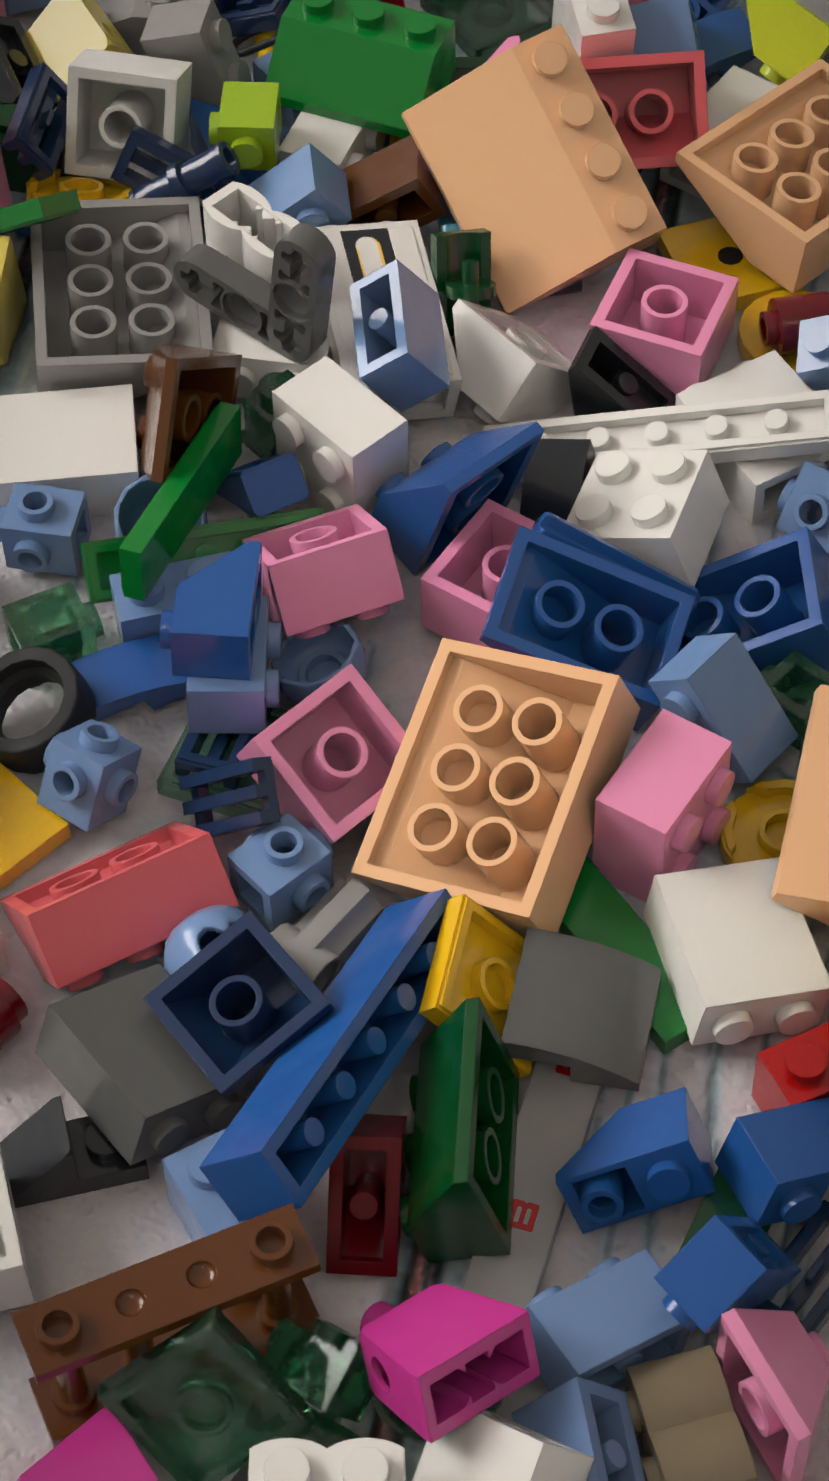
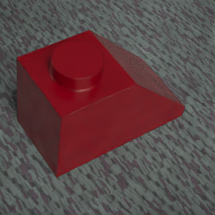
(366, 1198)

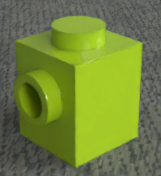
(249, 123)

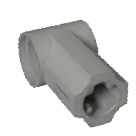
(330, 931)

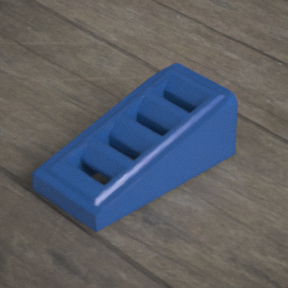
(265, 485)

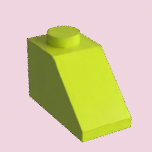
(786, 37)

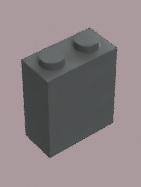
(132, 1069)

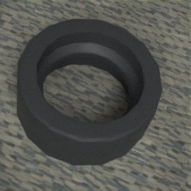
(33, 667)

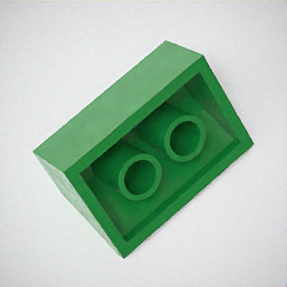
(361, 60)

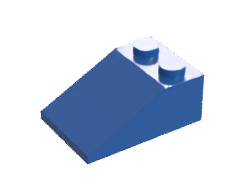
(449, 488)
(769, 598)
(586, 614)

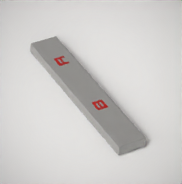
(549, 1133)

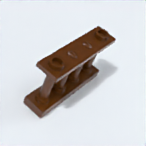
(103, 1325)

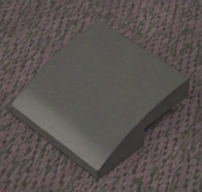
(582, 1009)

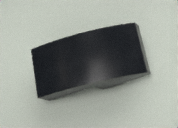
(555, 476)

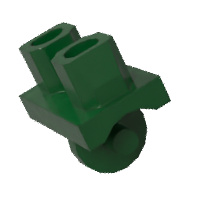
(462, 269)

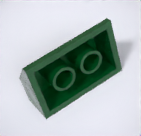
(462, 1140)

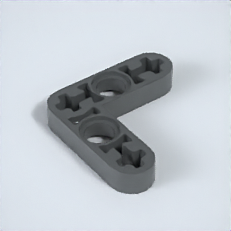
(267, 311)

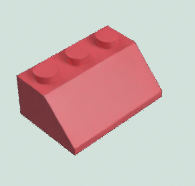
(653, 102)
(118, 904)

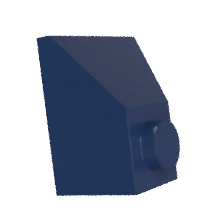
(238, 1004)

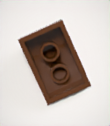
(182, 393)

